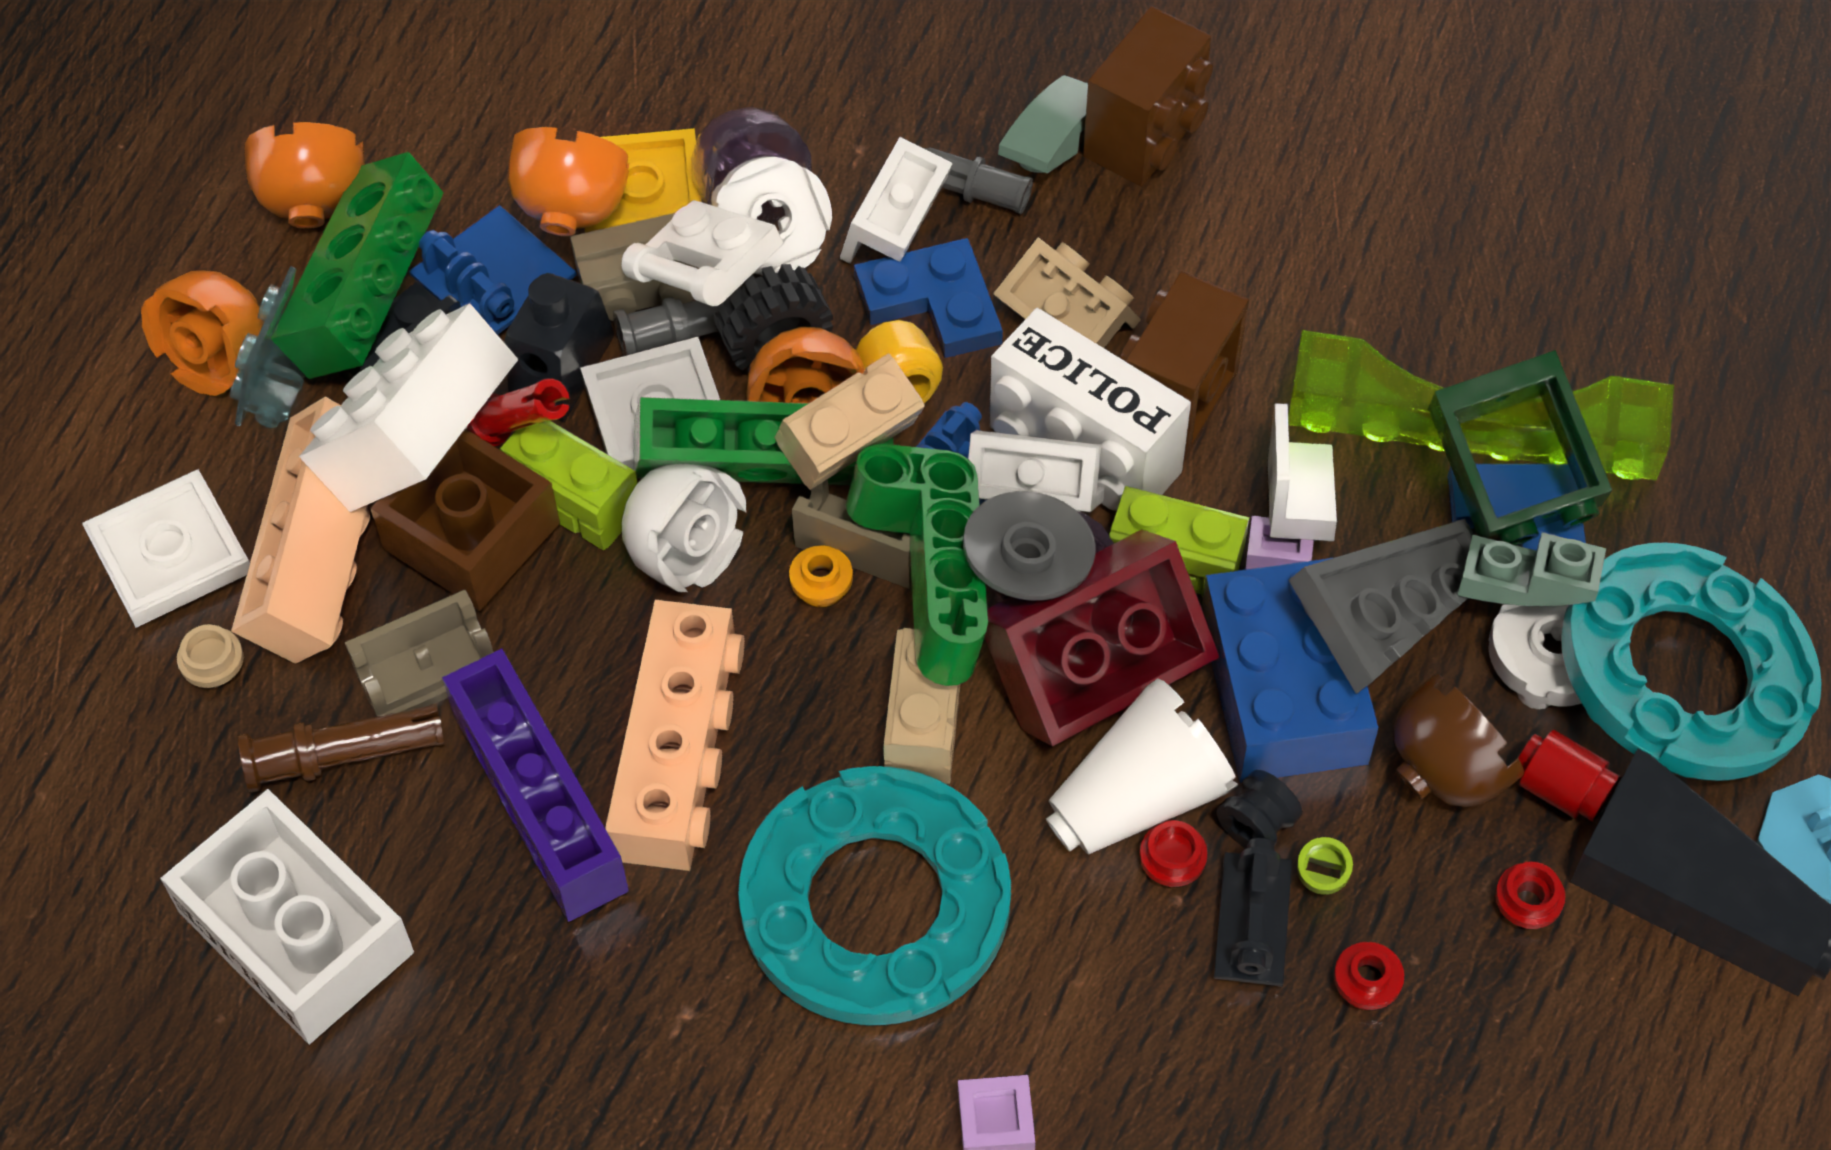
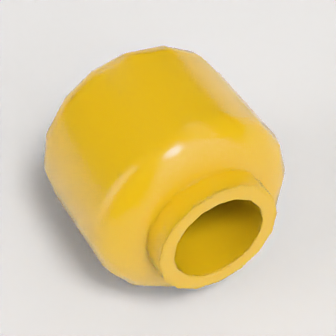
(909, 349)

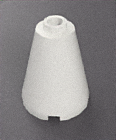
(1140, 774)

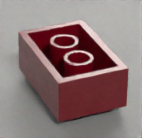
(1101, 643)

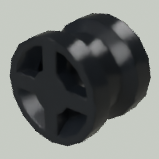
(1259, 809)

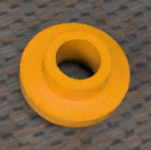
(821, 590)

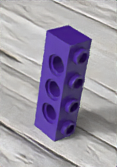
(536, 785)

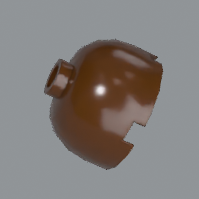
(1450, 748)

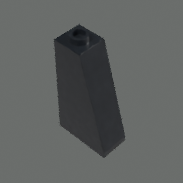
(1704, 879)

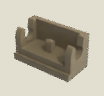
(826, 522)
(408, 657)

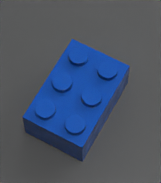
(1279, 681)

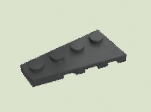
(1384, 597)

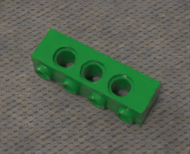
(357, 266)
(720, 435)

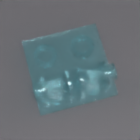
(266, 376)

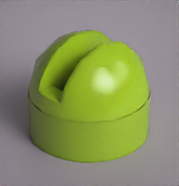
(1326, 853)

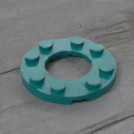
(1760, 623)
(859, 807)

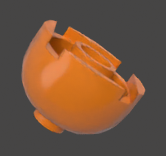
(303, 171)
(564, 180)
(201, 327)
(801, 366)

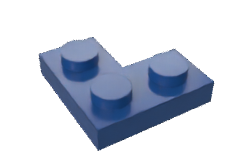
(934, 281)

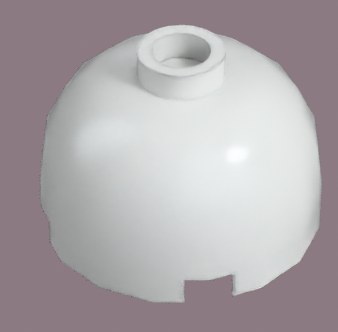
(683, 524)

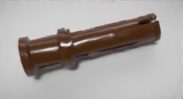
(309, 750)

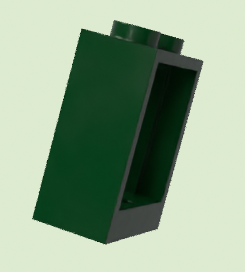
(1502, 389)

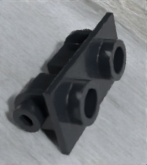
(1253, 915)

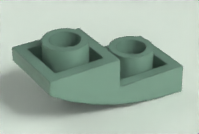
(1049, 127)
(1553, 575)

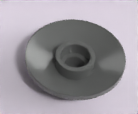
(1030, 526)

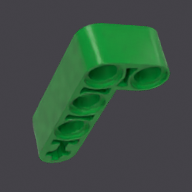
(931, 499)

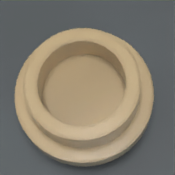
(209, 656)

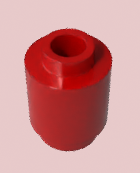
(1567, 775)

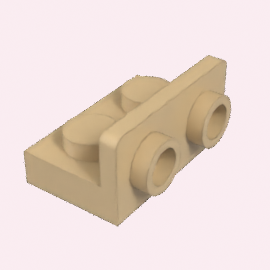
(1063, 290)

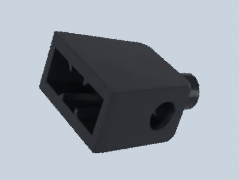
(558, 328)

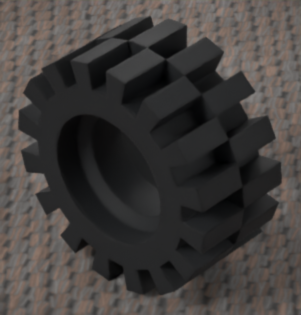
(770, 307)

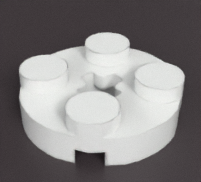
(784, 185)
(1523, 661)

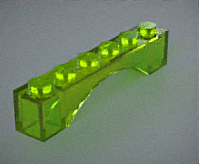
(1357, 391)

